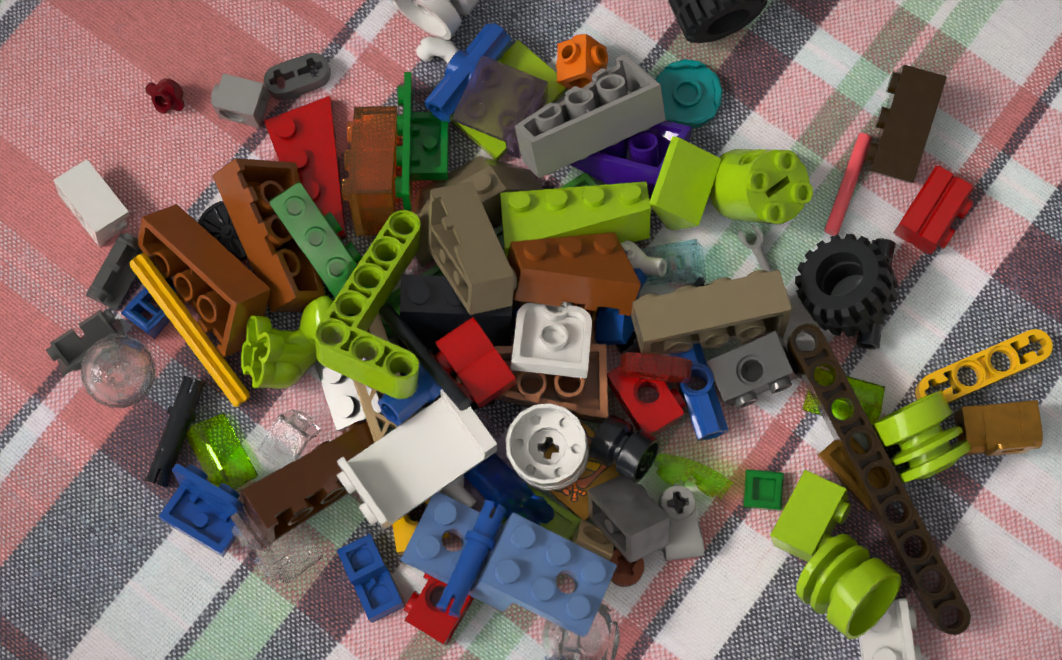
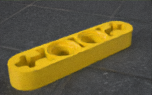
(983, 368)

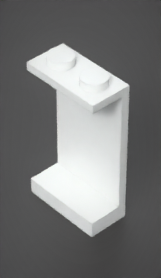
(416, 461)

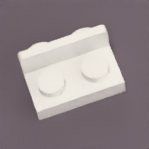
(892, 635)

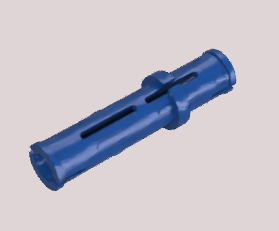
(478, 544)

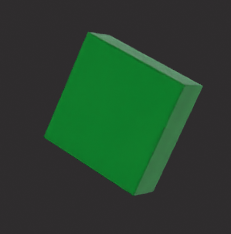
(763, 490)

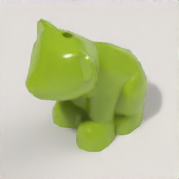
(282, 356)

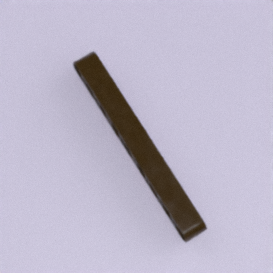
(892, 490)

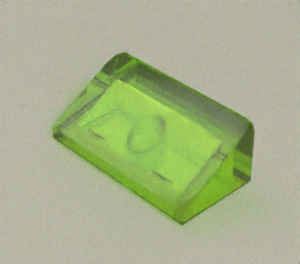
(868, 394)
(221, 452)

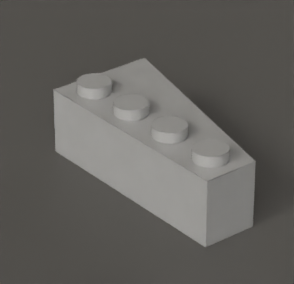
(591, 118)

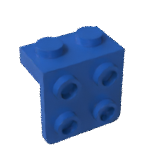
(203, 509)

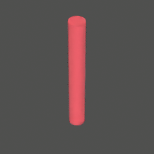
(848, 184)

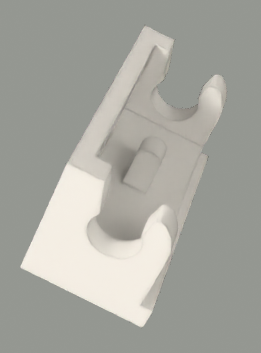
(92, 202)

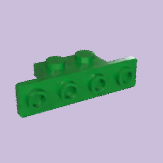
(424, 144)
(317, 237)

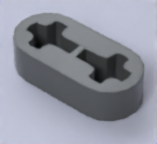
(297, 76)

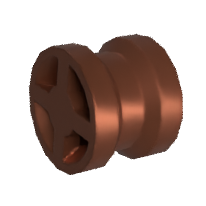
(623, 575)

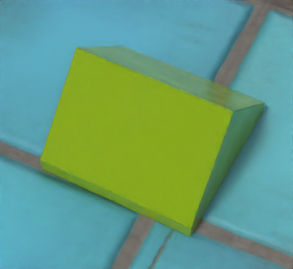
(684, 184)

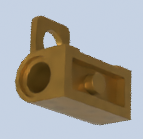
(1000, 427)

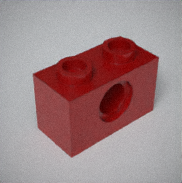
(649, 417)
(428, 618)

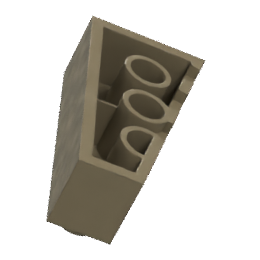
(712, 313)

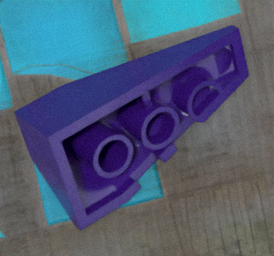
(636, 157)

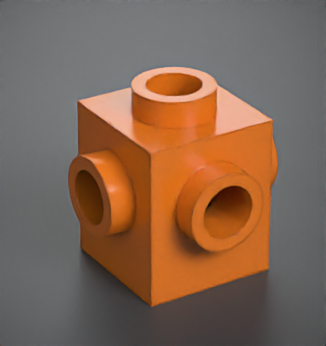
(579, 59)

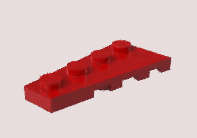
(309, 139)

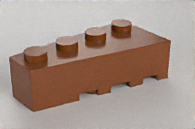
(271, 250)

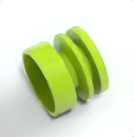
(921, 438)
(848, 586)

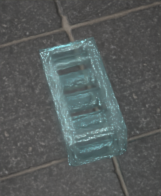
(682, 274)

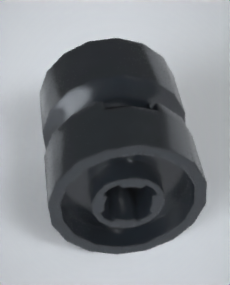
(620, 446)

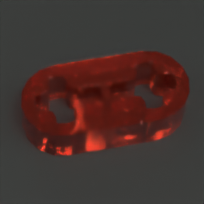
(656, 367)

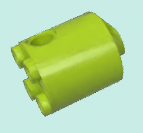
(761, 186)

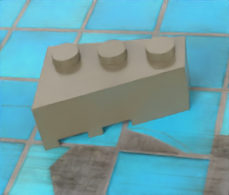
(469, 249)

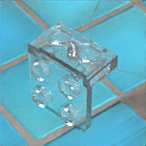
(283, 558)

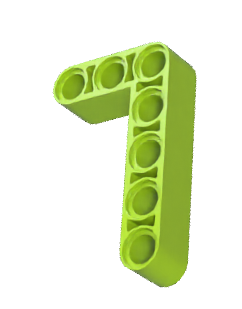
(395, 242)

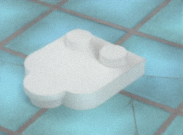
(552, 340)

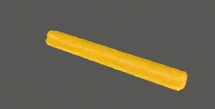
(189, 329)

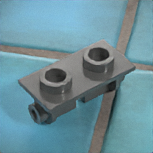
(115, 274)
(71, 349)

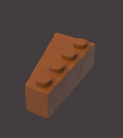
(204, 275)

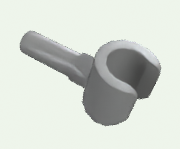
(755, 246)

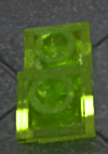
(679, 470)

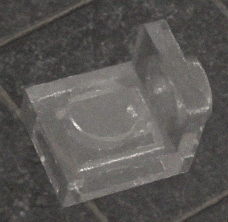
(288, 437)

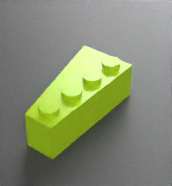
(577, 212)

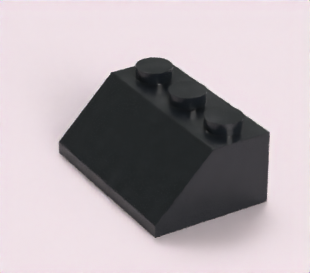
(435, 310)

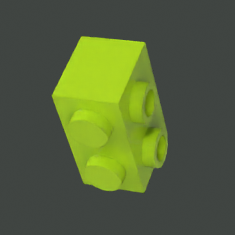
(810, 516)

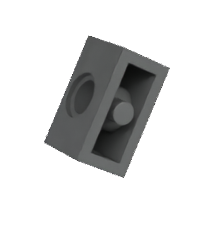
(731, 370)

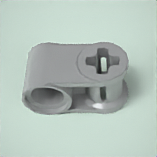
(685, 530)

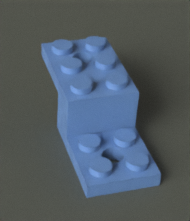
(518, 568)

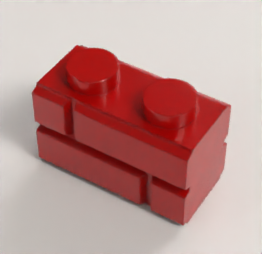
(934, 210)

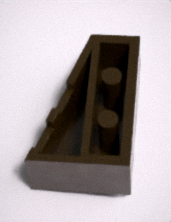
(905, 123)

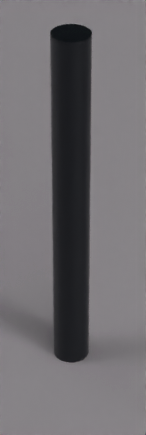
(425, 357)

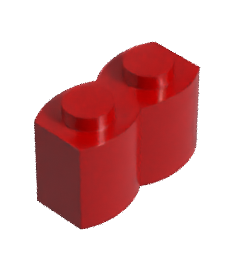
(475, 363)

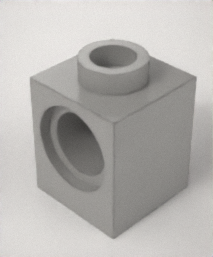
(240, 100)

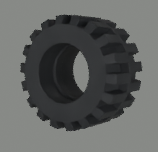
(714, 19)
(832, 264)

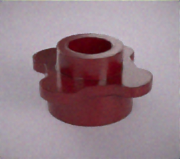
(166, 95)

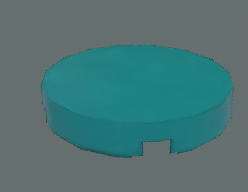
(690, 93)

